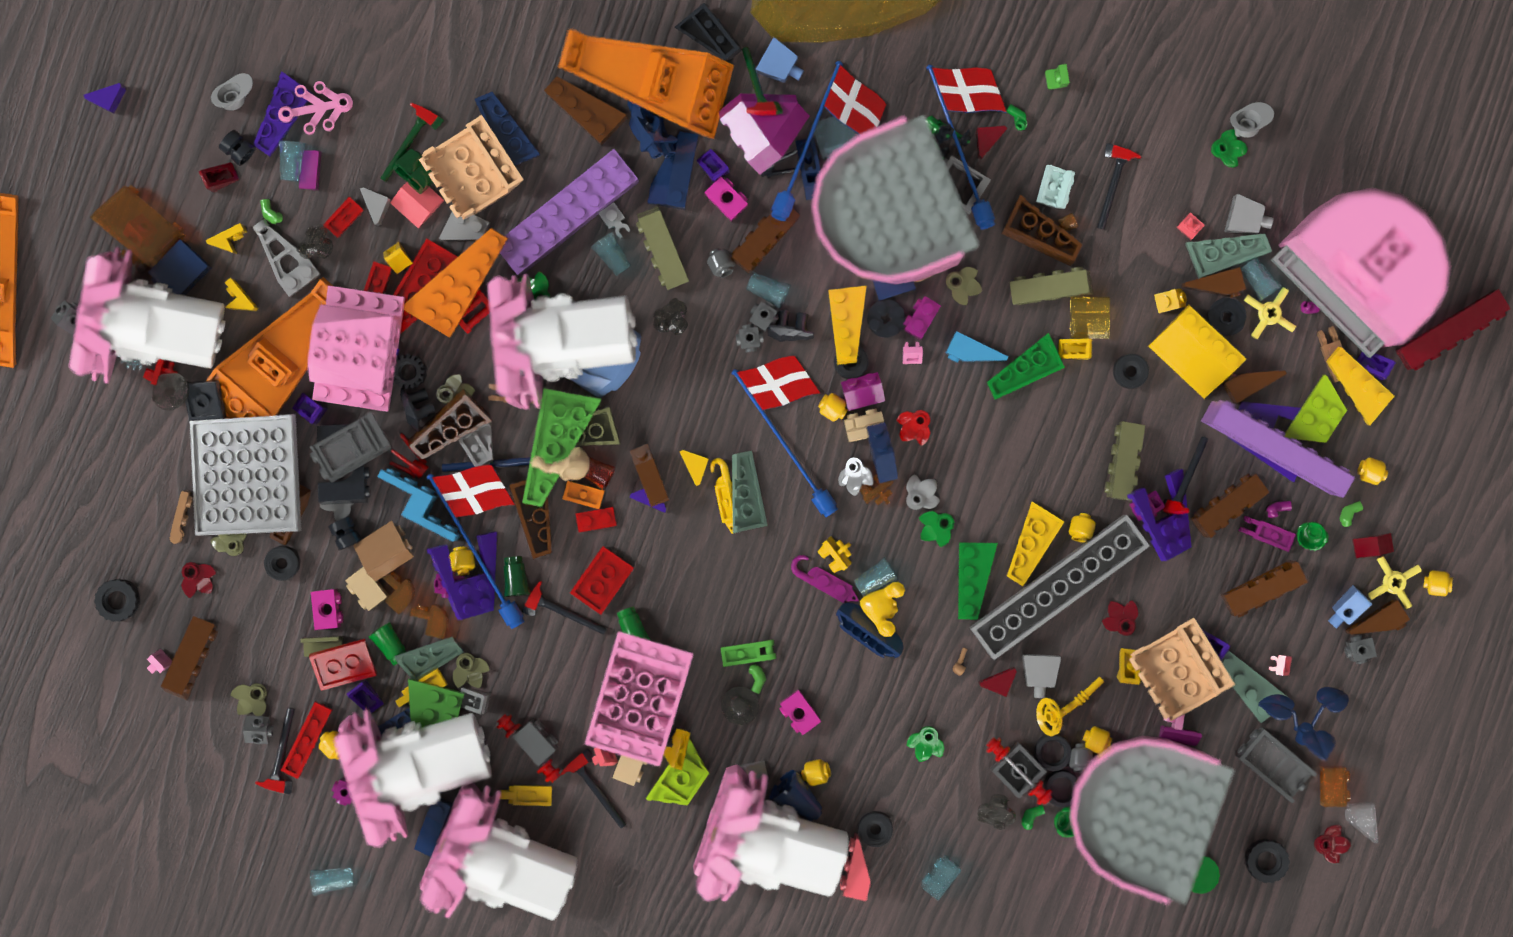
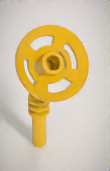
(1054, 716)

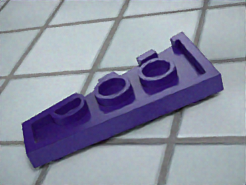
(272, 128)

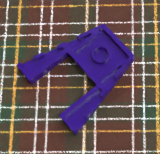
(1269, 415)
(1172, 532)
(471, 594)

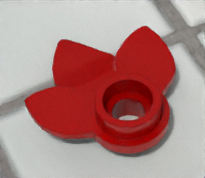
(912, 428)

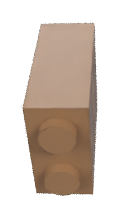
(384, 550)

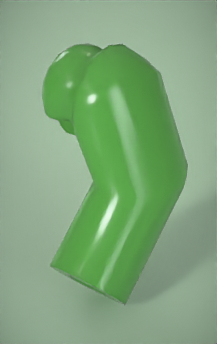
(269, 214)
(1348, 512)
(759, 677)

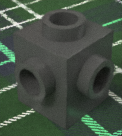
(66, 316)
(763, 323)
(749, 346)
(1366, 651)
(257, 729)

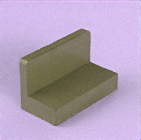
(316, 644)

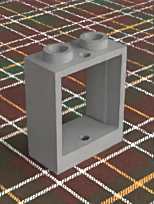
(984, 181)

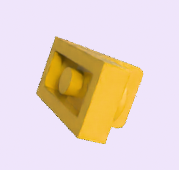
(223, 239)
(242, 301)
(1126, 672)
(676, 754)

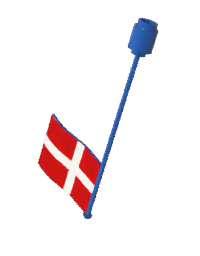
(968, 92)
(848, 103)
(776, 386)
(470, 494)

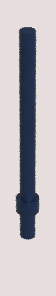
(496, 463)

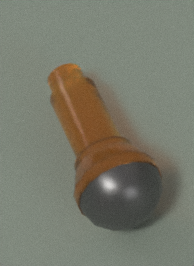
(137, 263)

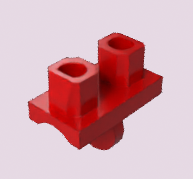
(161, 368)

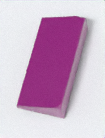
(310, 170)
(1181, 736)

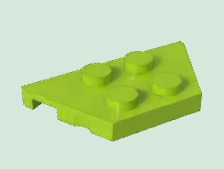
(1318, 414)
(680, 785)

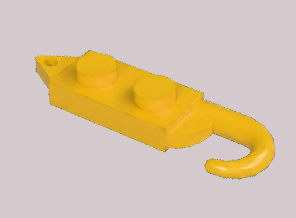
(724, 493)

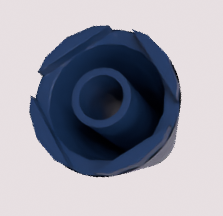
(796, 793)

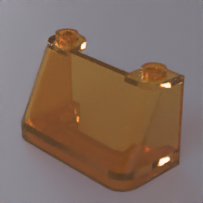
(137, 225)

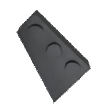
(709, 32)

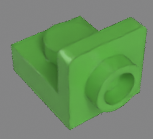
(1057, 77)

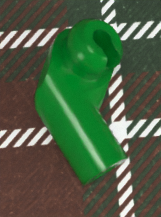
(1019, 117)
(1029, 816)

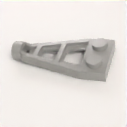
(297, 278)

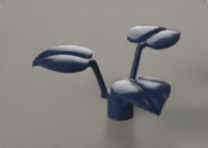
(1319, 741)

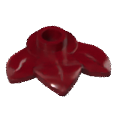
(199, 581)
(1120, 615)
(1334, 844)

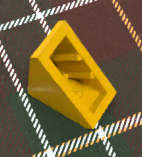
(397, 258)
(1075, 348)
(695, 464)

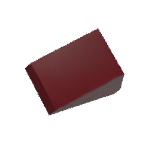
(987, 137)
(219, 176)
(1373, 545)
(1000, 682)

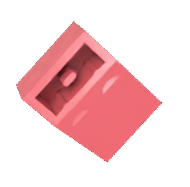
(856, 880)

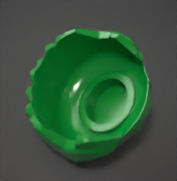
(1312, 535)
(1063, 823)

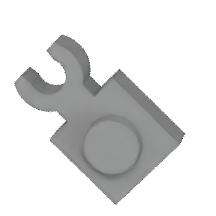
(612, 217)

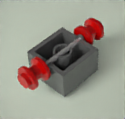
(534, 742)
(1018, 770)

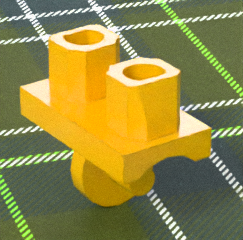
(838, 552)

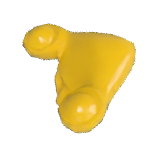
(880, 607)

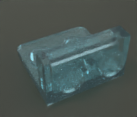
(832, 136)

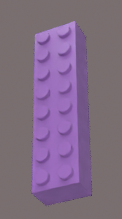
(567, 212)
(1277, 448)

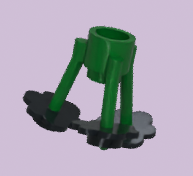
(944, 132)

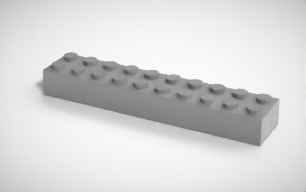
(1059, 586)

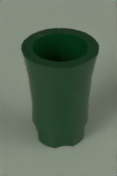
(515, 577)

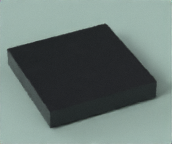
(205, 401)

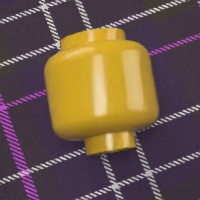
(832, 407)
(1372, 471)
(1082, 528)
(462, 560)
(1438, 583)
(1097, 739)
(328, 746)
(816, 772)

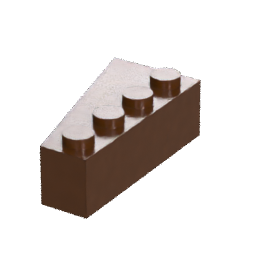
(589, 112)
(1038, 232)
(762, 241)
(453, 421)
(1229, 505)
(533, 521)
(1264, 588)
(189, 658)

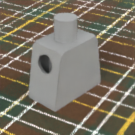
(1246, 216)
(1040, 672)

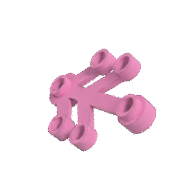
(318, 106)

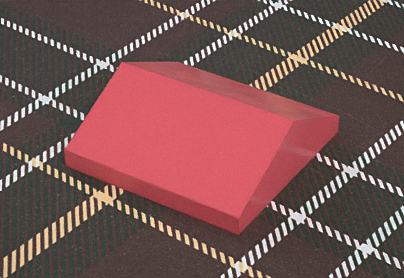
(416, 206)

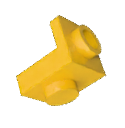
(1170, 300)

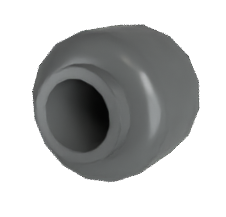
(721, 263)
(1080, 758)

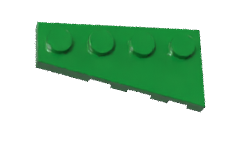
(1029, 367)
(973, 575)

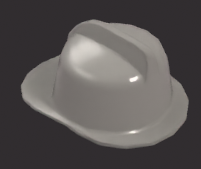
(232, 92)
(1251, 119)

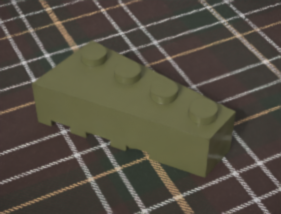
(662, 248)
(1051, 287)
(600, 429)
(1125, 460)

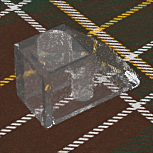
(1363, 818)

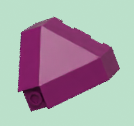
(763, 136)

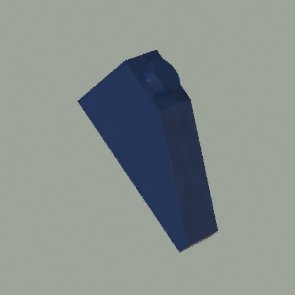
(809, 168)
(432, 826)

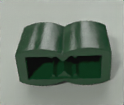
(412, 171)

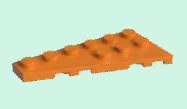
(452, 290)

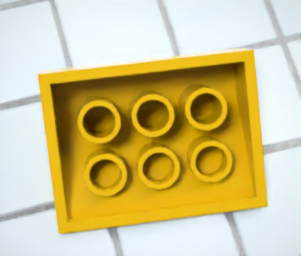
(1197, 352)

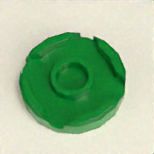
(1206, 877)

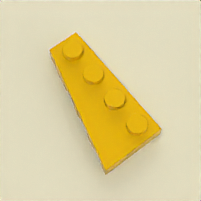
(847, 315)
(1365, 390)
(1034, 541)

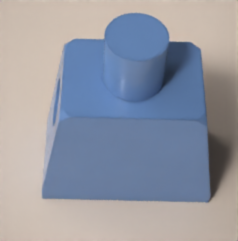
(779, 63)
(1355, 602)

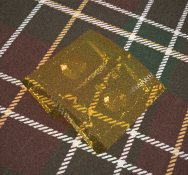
(1090, 317)

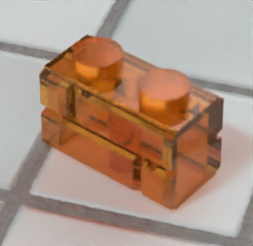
(1334, 786)

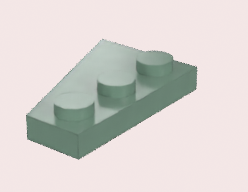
(429, 657)

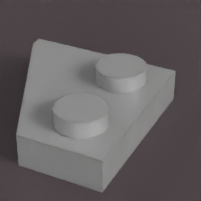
(467, 229)
(479, 445)

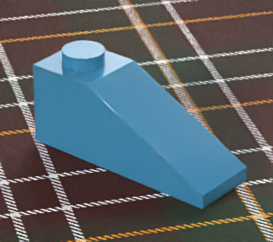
(967, 349)

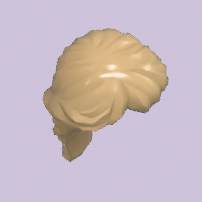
(571, 468)

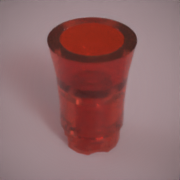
(600, 473)

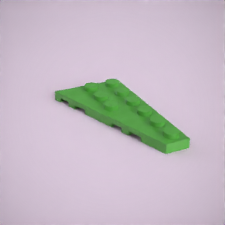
(557, 433)
(433, 703)

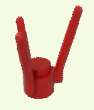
(417, 468)

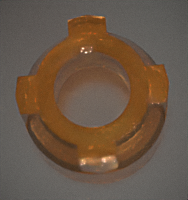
(1068, 222)

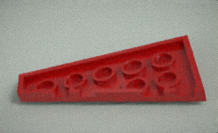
(425, 267)

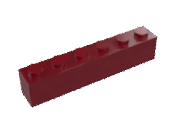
(1452, 330)

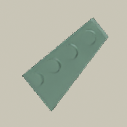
(1223, 253)
(746, 494)
(1249, 685)

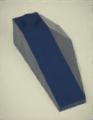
(673, 178)

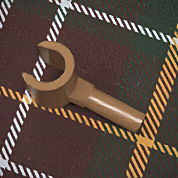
(958, 668)

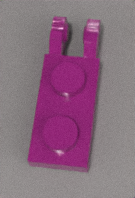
(1269, 534)

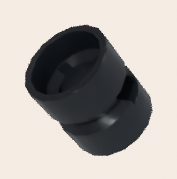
(230, 146)
(344, 540)

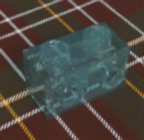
(941, 877)

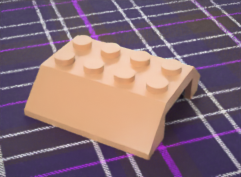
(471, 169)
(1181, 670)

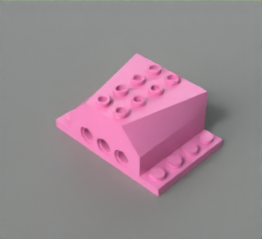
(355, 348)
(639, 698)

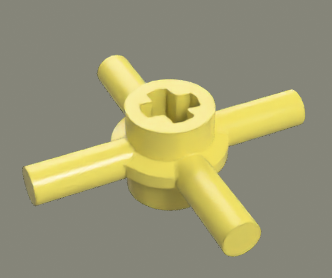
(1276, 312)
(1401, 584)

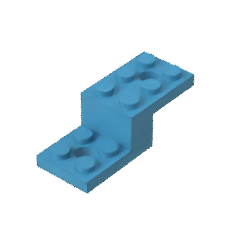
(420, 504)

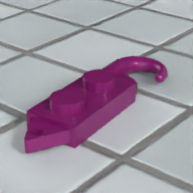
(824, 581)

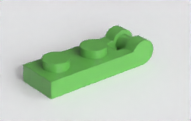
(747, 653)

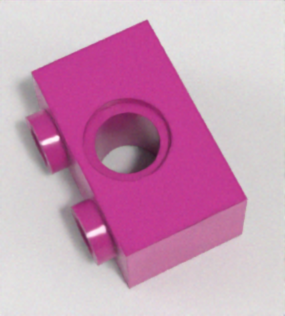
(731, 209)
(321, 619)
(795, 701)

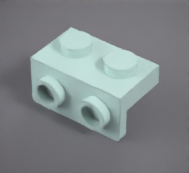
(1055, 187)

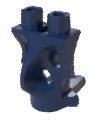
(651, 134)

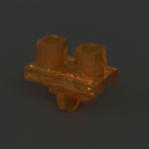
(869, 493)

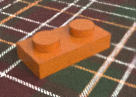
(583, 495)

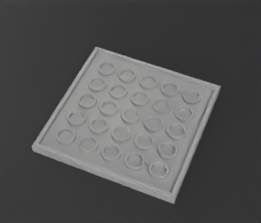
(245, 475)

